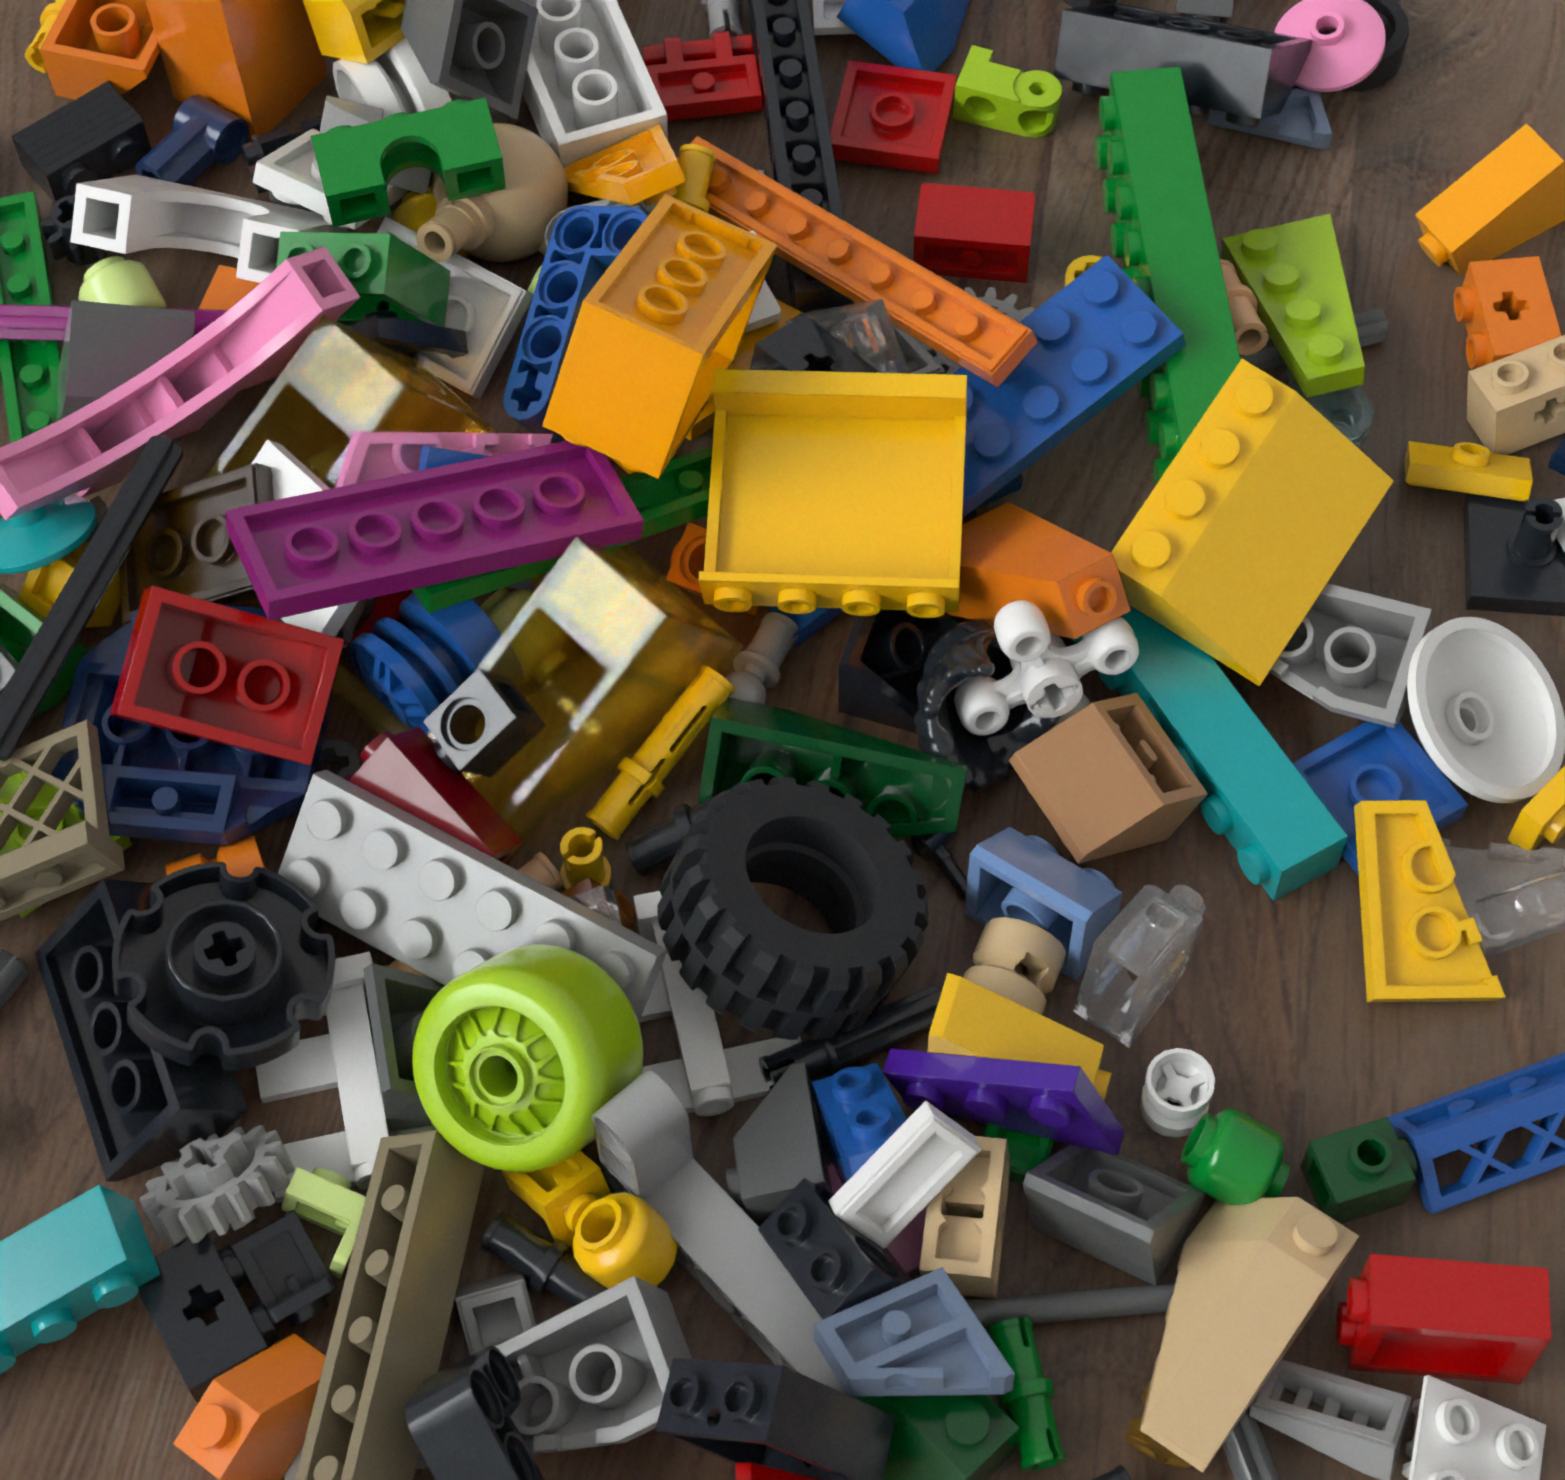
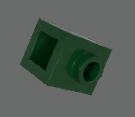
(1359, 1170)

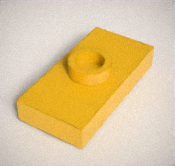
(1468, 469)

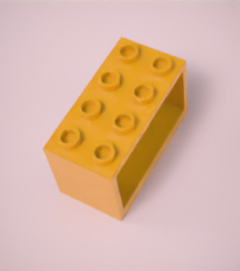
(655, 333)

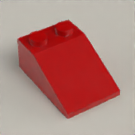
(226, 676)

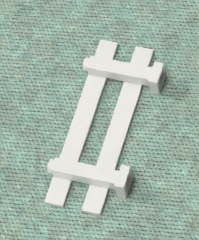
(703, 1079)

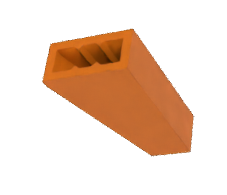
(1026, 558)

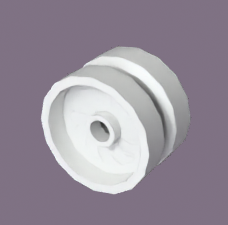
(389, 83)

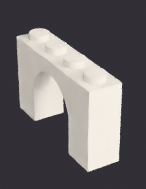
(151, 213)

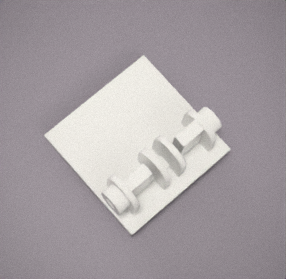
(1470, 1438)

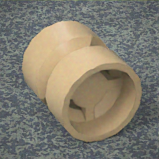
(1017, 962)

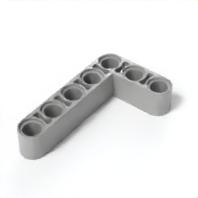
(649, 1153)

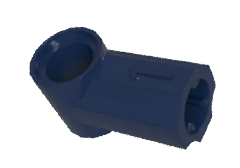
(199, 138)

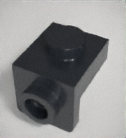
(285, 1270)

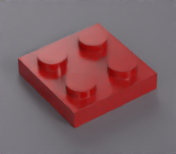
(892, 116)

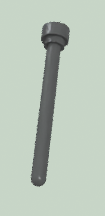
(1075, 1304)

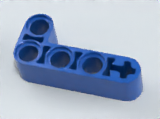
(576, 258)

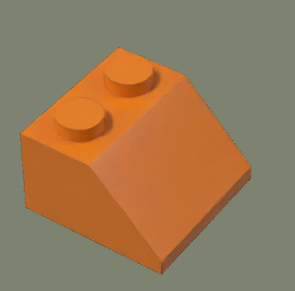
(99, 44)

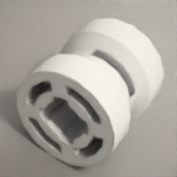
(1183, 1079)

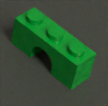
(449, 140)

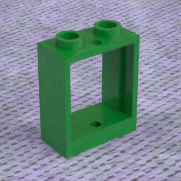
(381, 272)

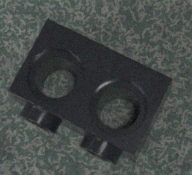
(826, 1255)

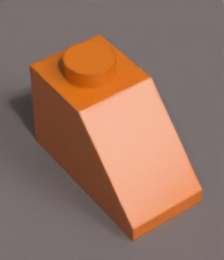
(256, 1413)

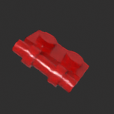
(705, 75)

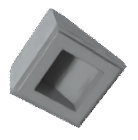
(494, 1310)

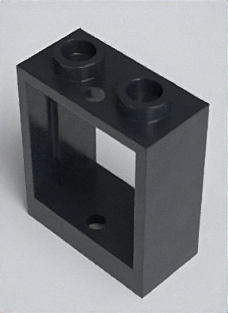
(774, 1420)

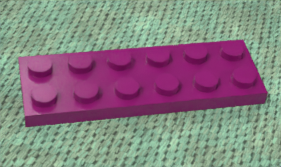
(429, 526)

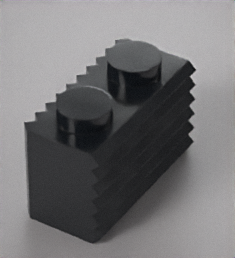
(82, 142)

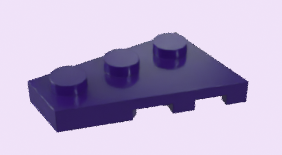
(1013, 1094)

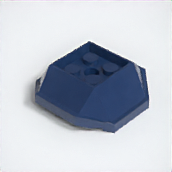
(172, 787)

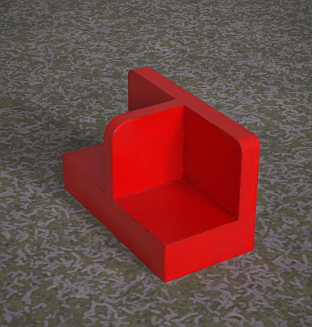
(974, 232)

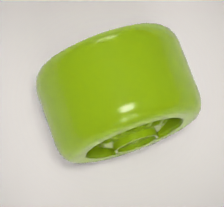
(525, 1056)

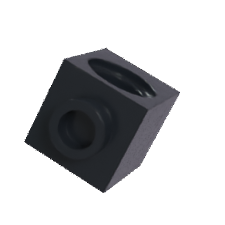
(508, 724)

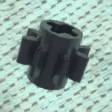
(58, 235)

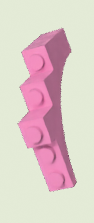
(180, 391)

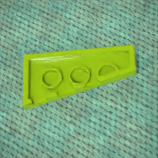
(1302, 300)

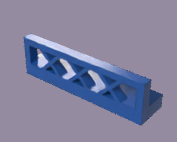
(1485, 1115)

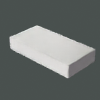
(904, 1175)

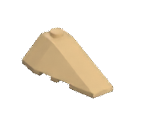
(1235, 1310)

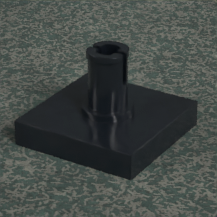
(1513, 555)

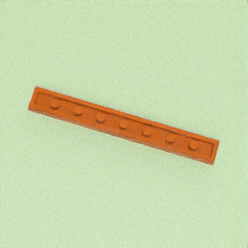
(868, 270)

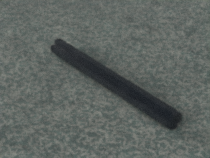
(85, 589)

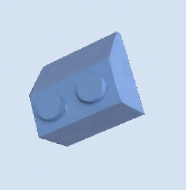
(1032, 883)

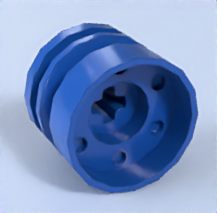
(424, 659)

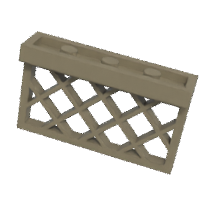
(51, 860)

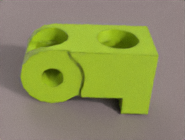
(1006, 97)

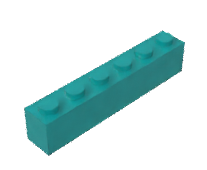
(1251, 785)

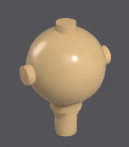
(504, 222)

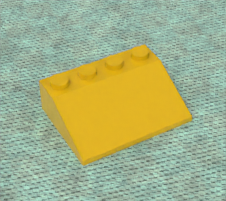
(1248, 523)

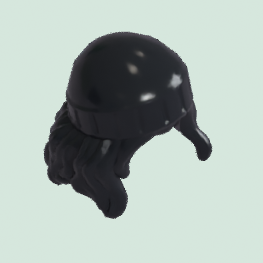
(961, 654)

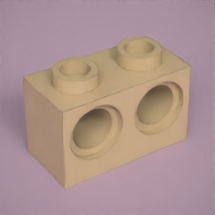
(968, 1222)

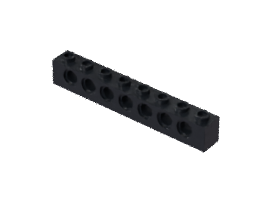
(796, 124)

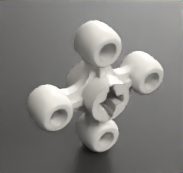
(1043, 669)

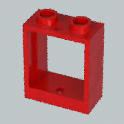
(1445, 1318)

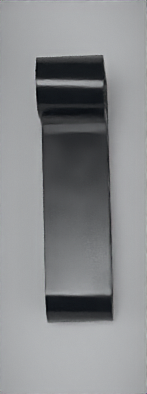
(466, 1423)

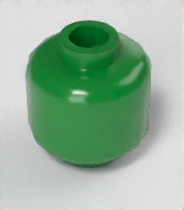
(1235, 1158)

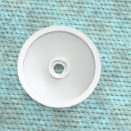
(1486, 710)

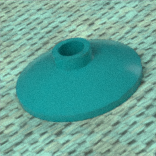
(45, 534)

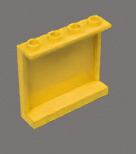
(836, 492)

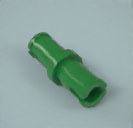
(1031, 1396)

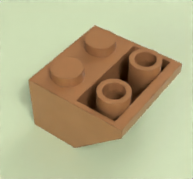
(1109, 779)

